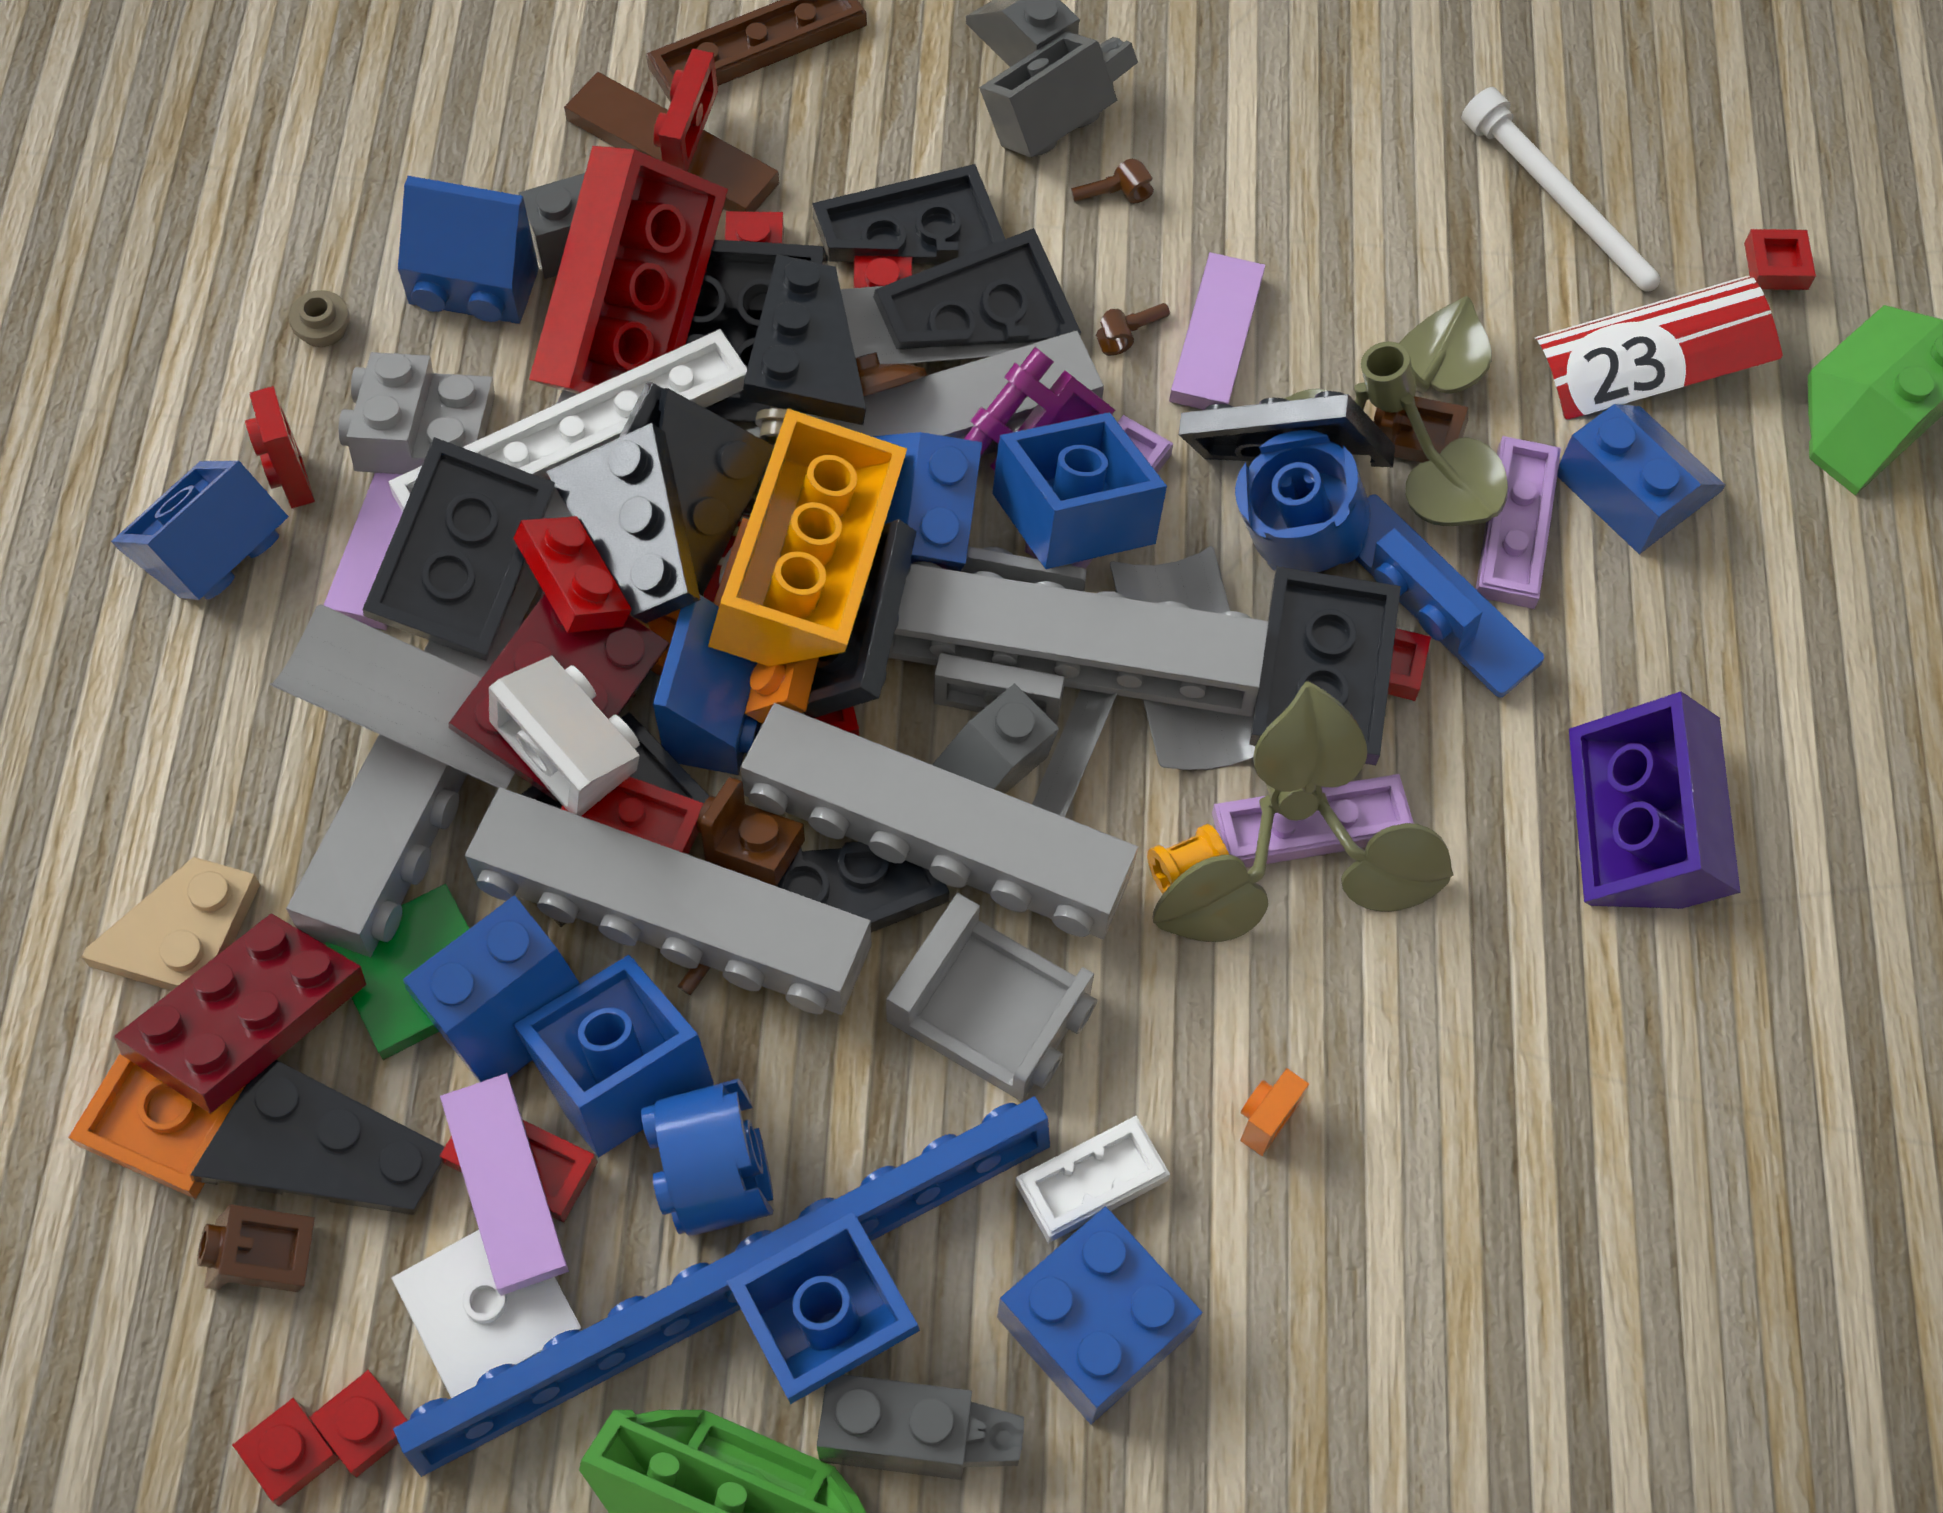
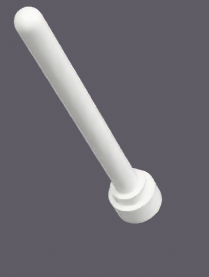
(1490, 116)

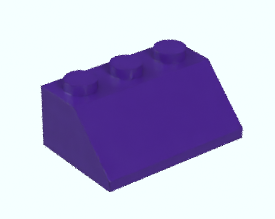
(1654, 807)

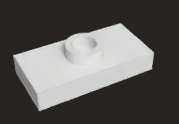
(1091, 1176)

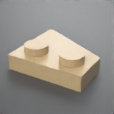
(177, 925)

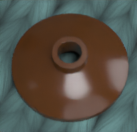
(880, 377)

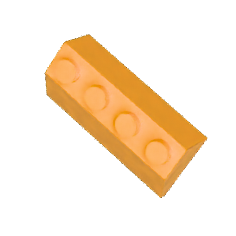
(807, 543)

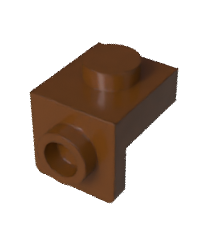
(1441, 419)

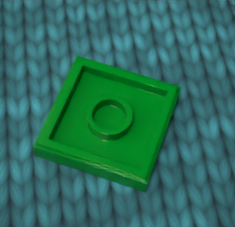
(384, 1003)

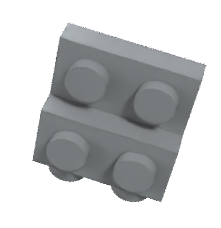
(405, 407)

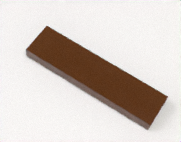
(760, 38)
(629, 121)

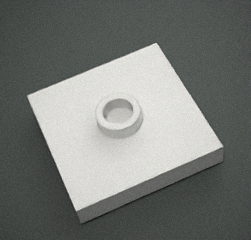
(468, 1321)

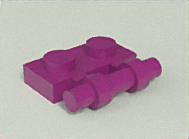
(1062, 402)

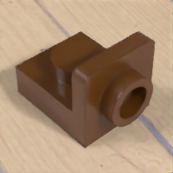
(746, 836)
(256, 1249)

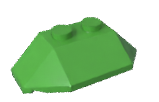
(1875, 395)
(706, 1466)

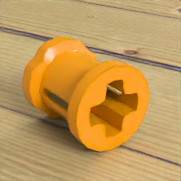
(1171, 862)

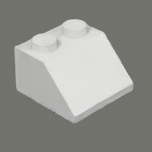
(562, 733)

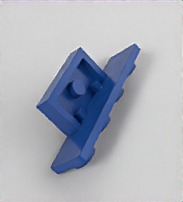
(1446, 602)

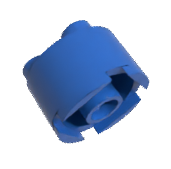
(1304, 502)
(709, 1158)

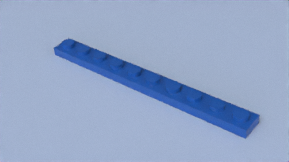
(701, 1294)

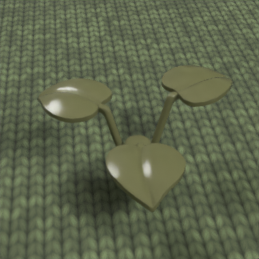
(1450, 354)
(1301, 751)

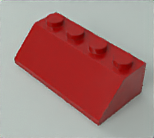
(627, 269)

